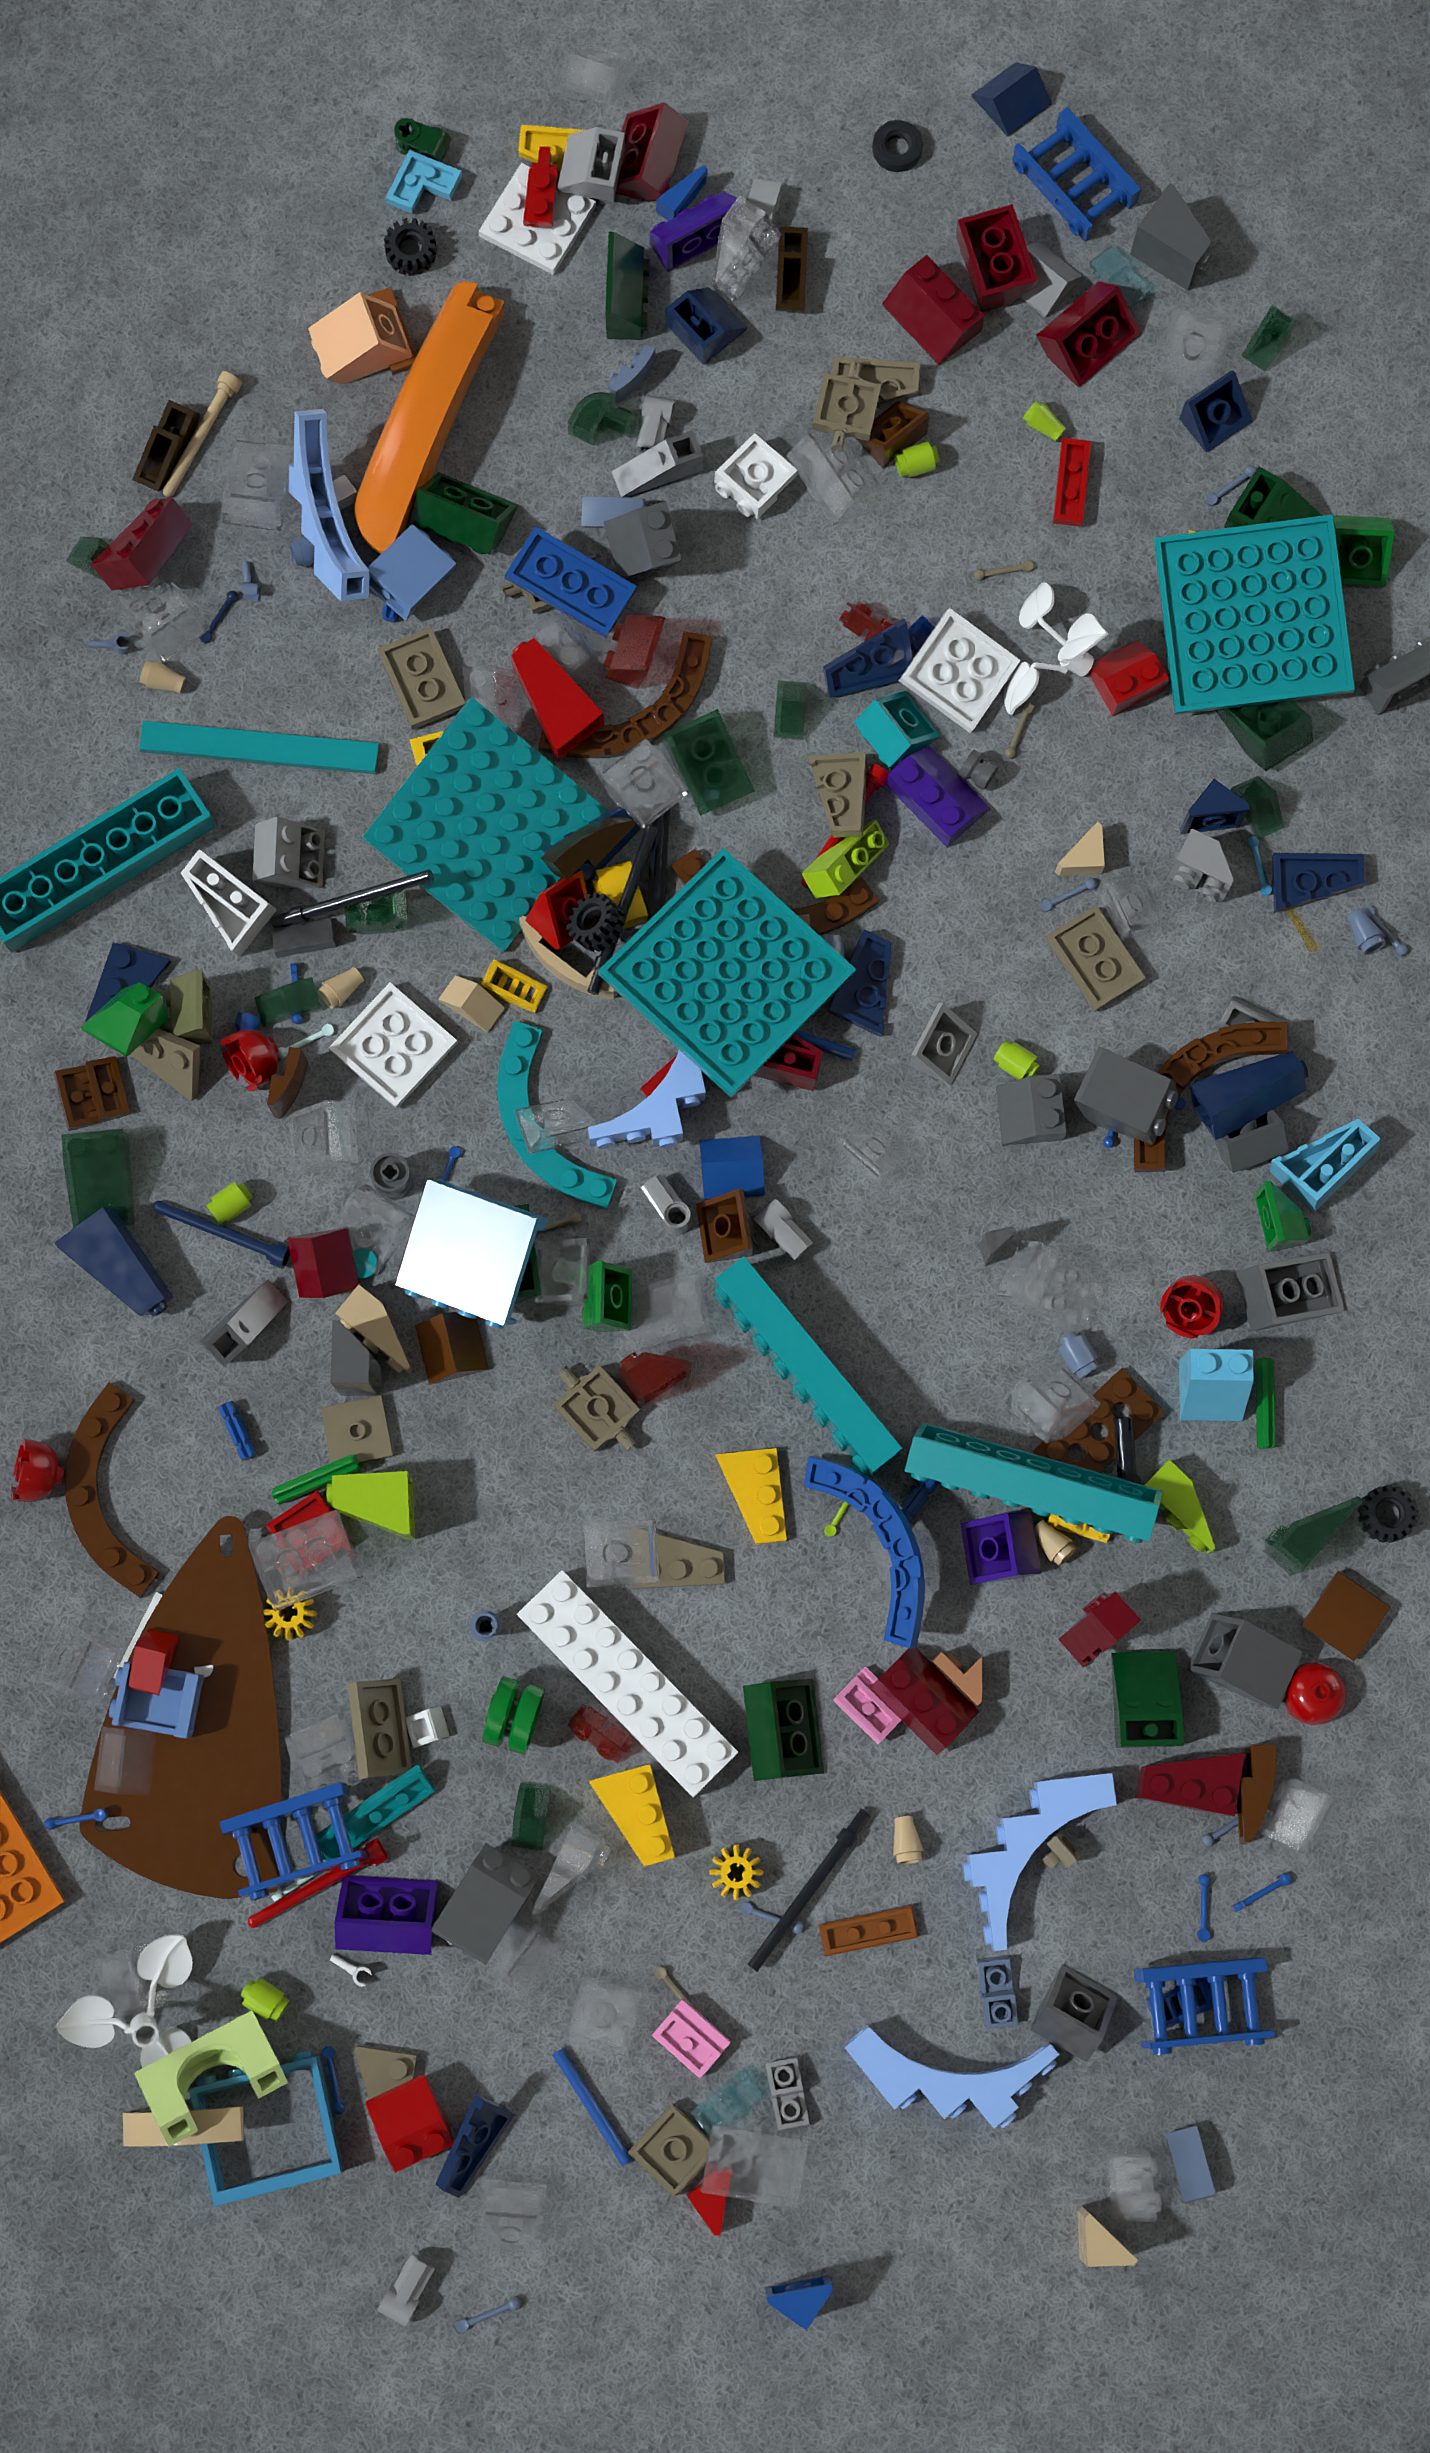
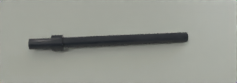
(625, 903)
(302, 913)
(845, 1839)

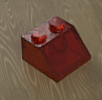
(633, 649)
(651, 1375)

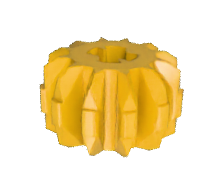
(296, 1621)
(725, 1869)

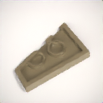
(896, 378)
(842, 790)
(172, 1060)
(686, 1565)

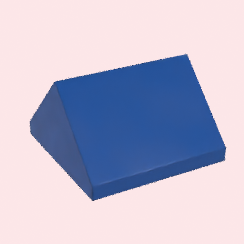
(732, 1165)
(800, 2299)

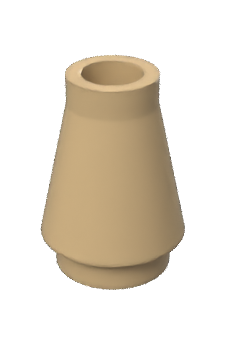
(160, 677)
(339, 988)
(1054, 1543)
(907, 1844)

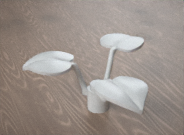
(1072, 656)
(90, 2017)

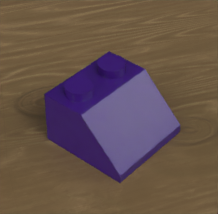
(1000, 1547)

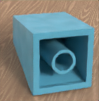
(1215, 1384)

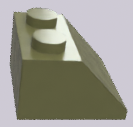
(190, 1007)

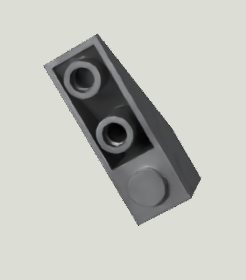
(659, 465)
(244, 1323)

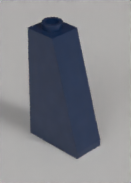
(1247, 1092)
(116, 1261)

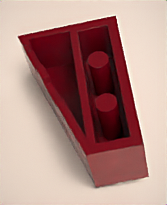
(143, 546)

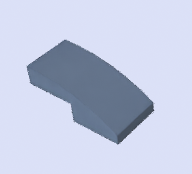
(631, 377)
(600, 509)
(997, 1992)
(1191, 2164)

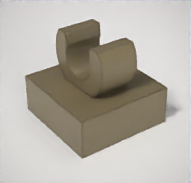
(1061, 1850)

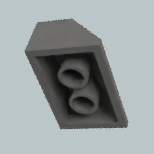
(1399, 679)
(352, 1365)

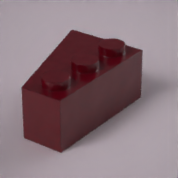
(793, 1064)
(1100, 1628)
(1194, 1784)

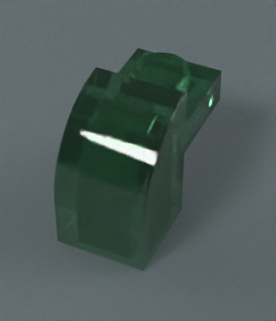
(597, 412)
(377, 915)

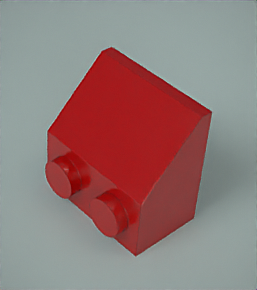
(1128, 676)
(410, 2123)

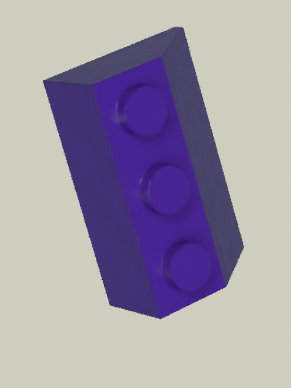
(691, 231)
(936, 795)
(386, 1915)

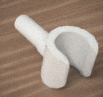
(350, 1968)

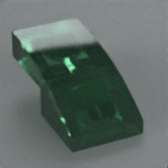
(287, 1001)

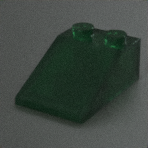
(1269, 730)
(707, 762)
(98, 1174)
(1300, 1541)

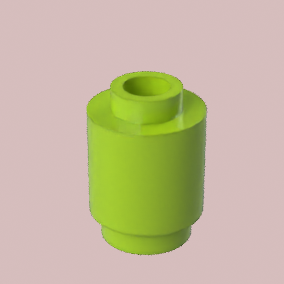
(916, 460)
(1016, 1060)
(230, 1202)
(264, 1999)

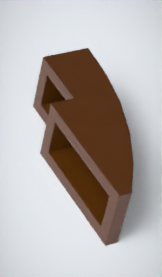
(1255, 1790)

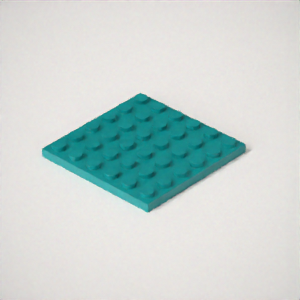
(1253, 614)
(479, 822)
(726, 972)

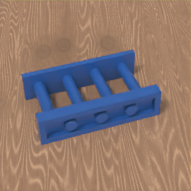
(1087, 150)
(271, 1819)
(1216, 1975)

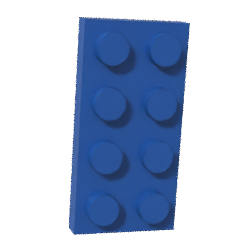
(570, 582)

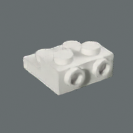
(754, 476)

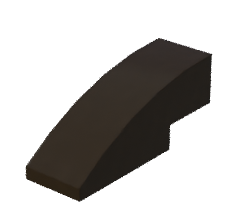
(791, 269)
(166, 445)
(586, 845)

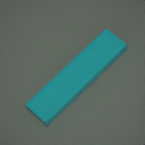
(378, 1810)

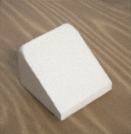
(344, 492)
(427, 1727)

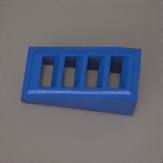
(681, 194)
(1175, 1991)

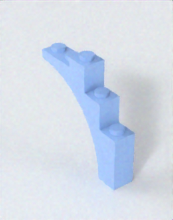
(312, 486)
(658, 1112)
(998, 1871)
(946, 2090)

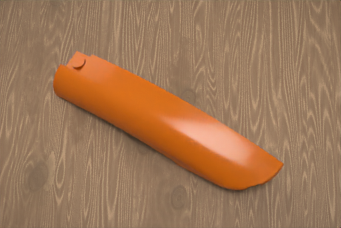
(425, 413)

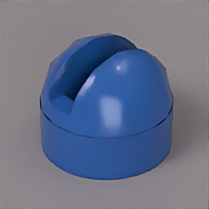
(246, 1021)

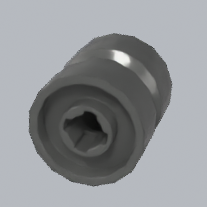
(391, 1176)

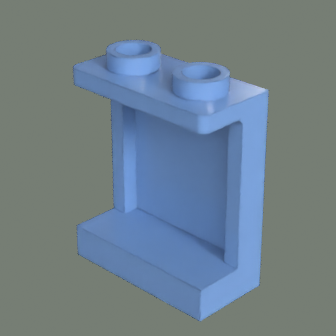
(409, 571)
(169, 1713)

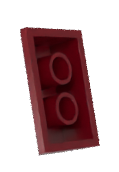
(650, 151)
(996, 257)
(933, 310)
(1089, 332)
(924, 1700)

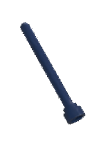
(277, 1254)

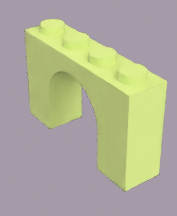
(234, 2044)

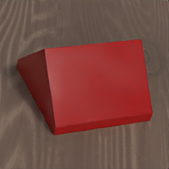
(553, 907)

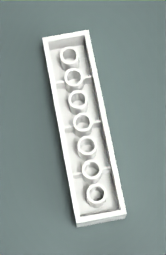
(627, 1683)

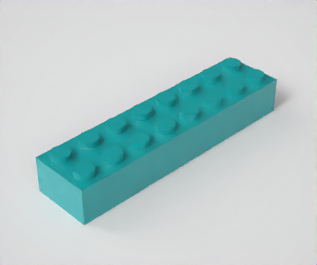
(100, 858)
(806, 1367)
(1033, 1482)

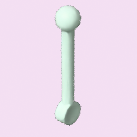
(327, 1030)
(291, 1887)

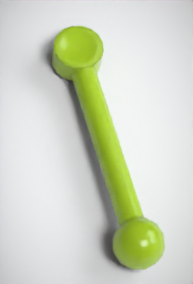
(830, 1530)

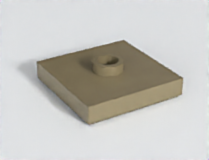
(357, 1429)
(672, 2150)

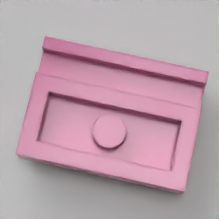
(866, 1707)
(691, 2038)

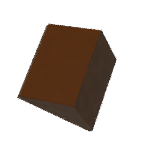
(895, 430)
(724, 1227)
(451, 1347)

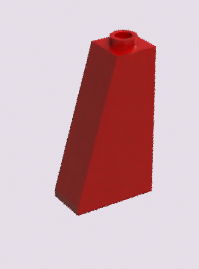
(557, 701)

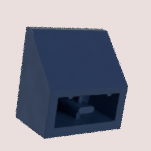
(703, 323)

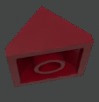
(323, 1263)

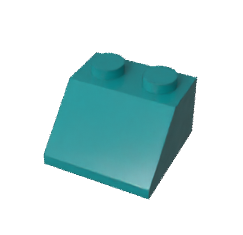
(896, 727)

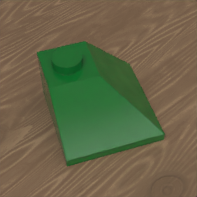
(128, 1018)
(1280, 1219)

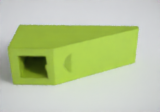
(845, 861)
(1182, 1506)

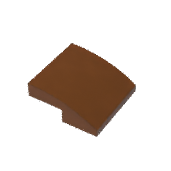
(286, 1088)
(92, 1093)
(1345, 1615)

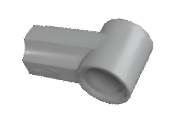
(655, 421)
(666, 1203)
(779, 1226)
(404, 2294)

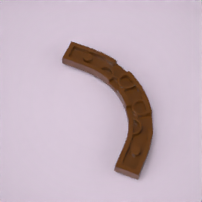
(655, 719)
(823, 916)
(1200, 1055)
(83, 1493)

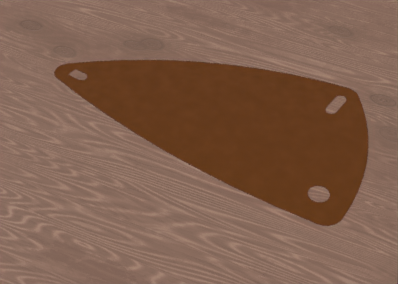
(235, 1739)

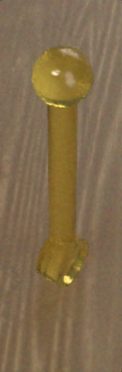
(1309, 943)

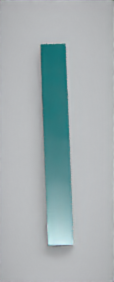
(259, 747)

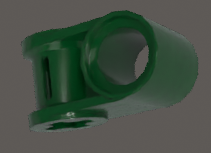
(422, 139)

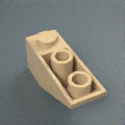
(370, 1320)

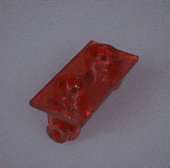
(860, 618)
(587, 1726)

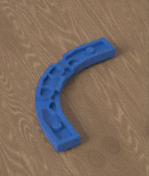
(895, 1535)

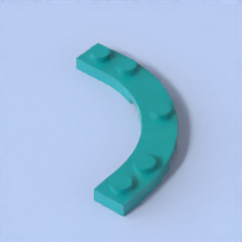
(513, 1095)

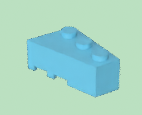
(1326, 1164)

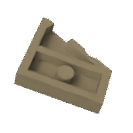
(384, 2069)

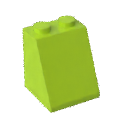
(377, 1500)

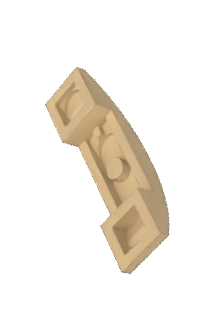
(558, 966)
(213, 2126)

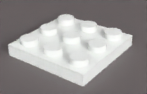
(535, 244)
(959, 670)
(393, 1045)

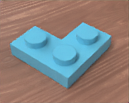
(421, 174)

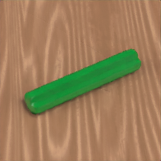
(1265, 1403)
(314, 1479)

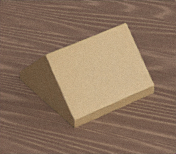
(1098, 2246)

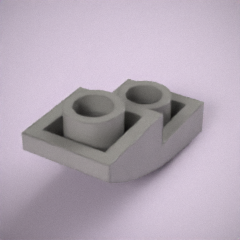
(766, 196)
(787, 2095)

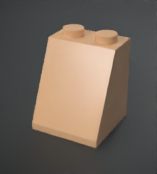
(359, 339)

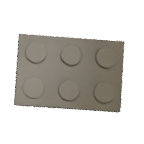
(421, 678)
(1095, 958)
(379, 1728)

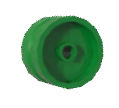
(509, 1714)

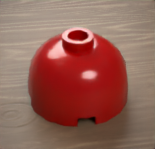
(248, 1052)
(1192, 1306)
(35, 1472)
(1315, 1694)

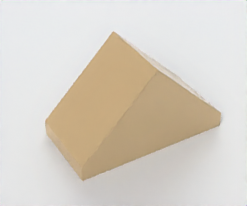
(1085, 856)
(472, 1002)

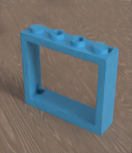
(237, 2077)

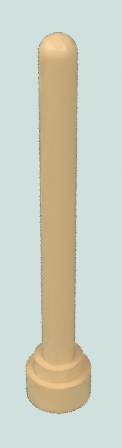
(227, 386)

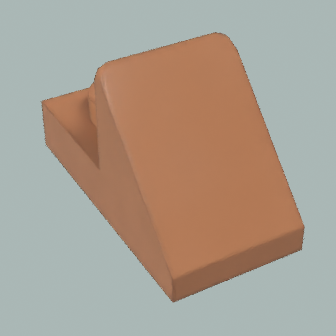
(968, 1683)

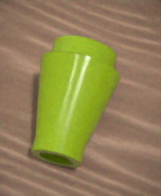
(1043, 420)

